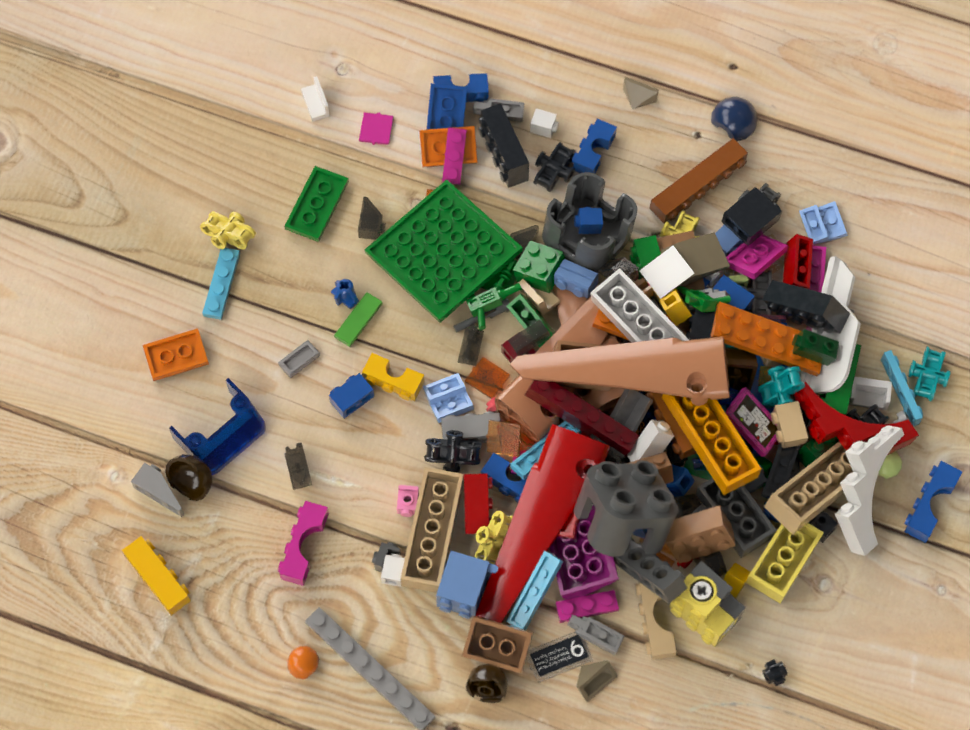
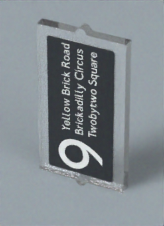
(558, 656)

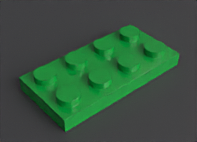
(316, 203)

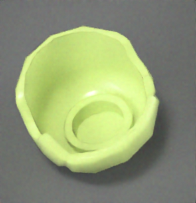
(891, 466)

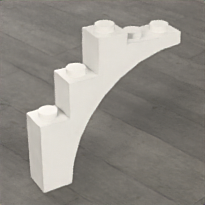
(858, 487)

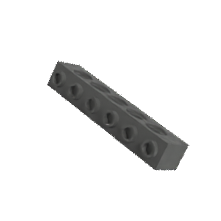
(651, 572)

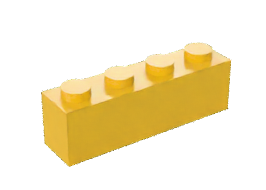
(156, 575)

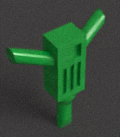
(701, 300)
(487, 301)

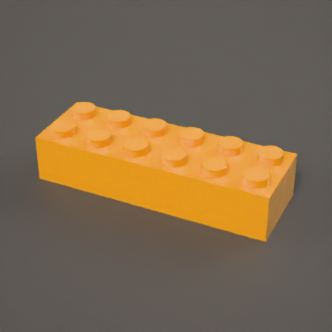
(715, 441)

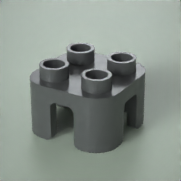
(589, 249)
(626, 500)

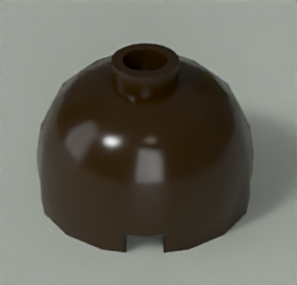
(487, 682)

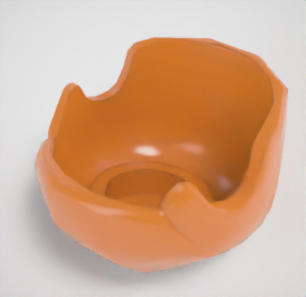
(302, 662)

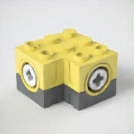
(707, 605)

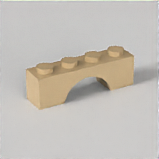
(660, 642)

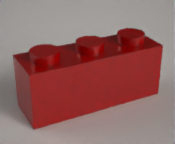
(798, 261)
(477, 501)

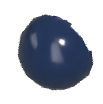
(735, 117)

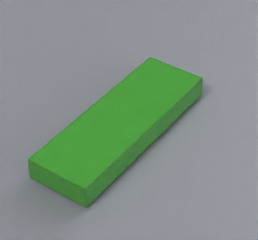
(358, 319)

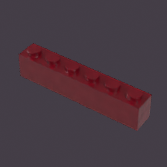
(581, 415)

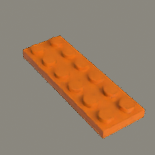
(760, 337)

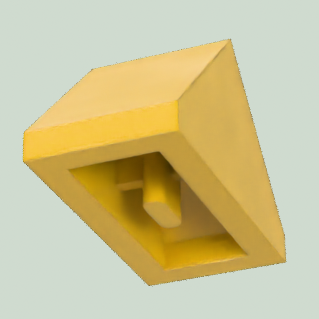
(736, 578)

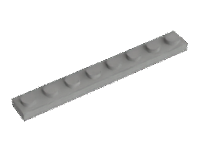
(370, 669)

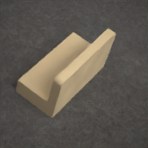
(541, 300)

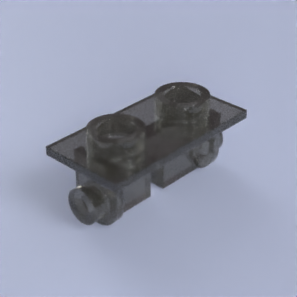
(470, 345)

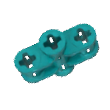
(929, 373)
(781, 387)

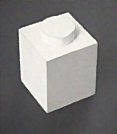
(543, 123)
(392, 570)

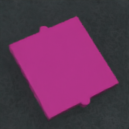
(376, 128)

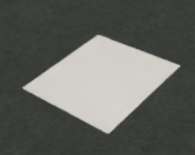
(666, 272)

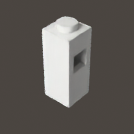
(651, 441)

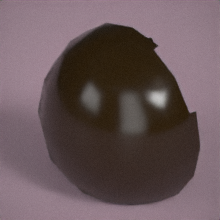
(189, 476)

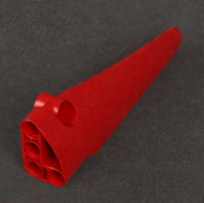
(540, 515)

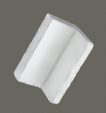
(315, 101)

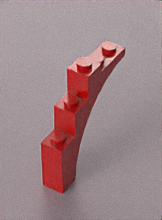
(830, 423)

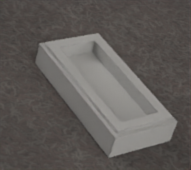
(299, 359)

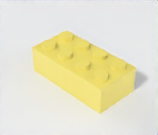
(783, 561)

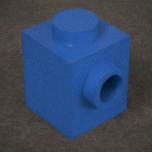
(589, 220)

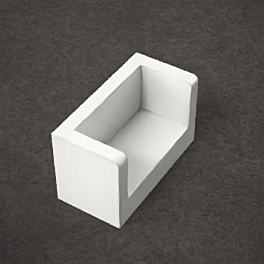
(869, 392)

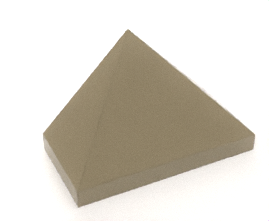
(639, 93)
(594, 678)

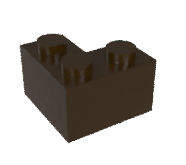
(741, 368)

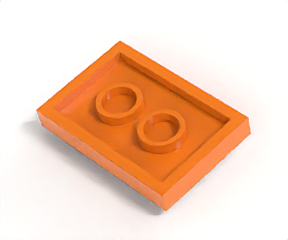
(434, 146)
(175, 354)

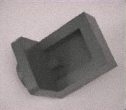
(385, 549)

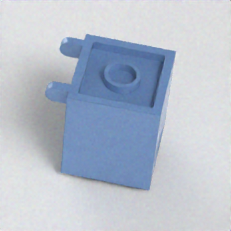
(463, 584)

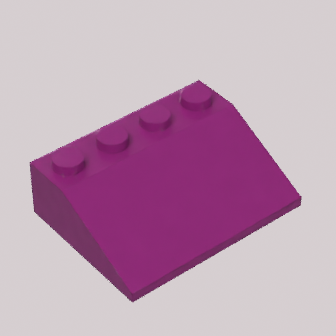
(583, 566)

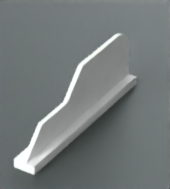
(838, 283)

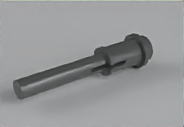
(467, 323)

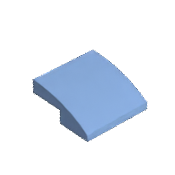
(823, 223)
(448, 397)

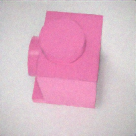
(411, 493)

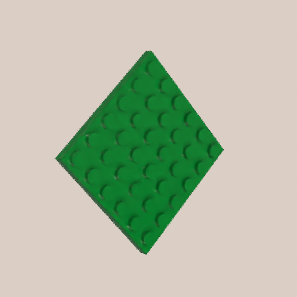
(443, 250)

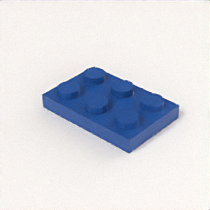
(446, 106)

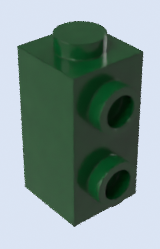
(815, 347)

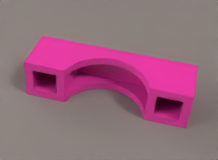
(311, 520)

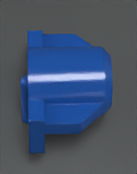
(345, 293)

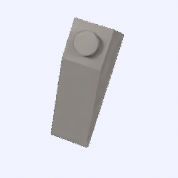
(152, 484)

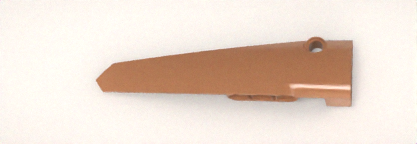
(520, 409)

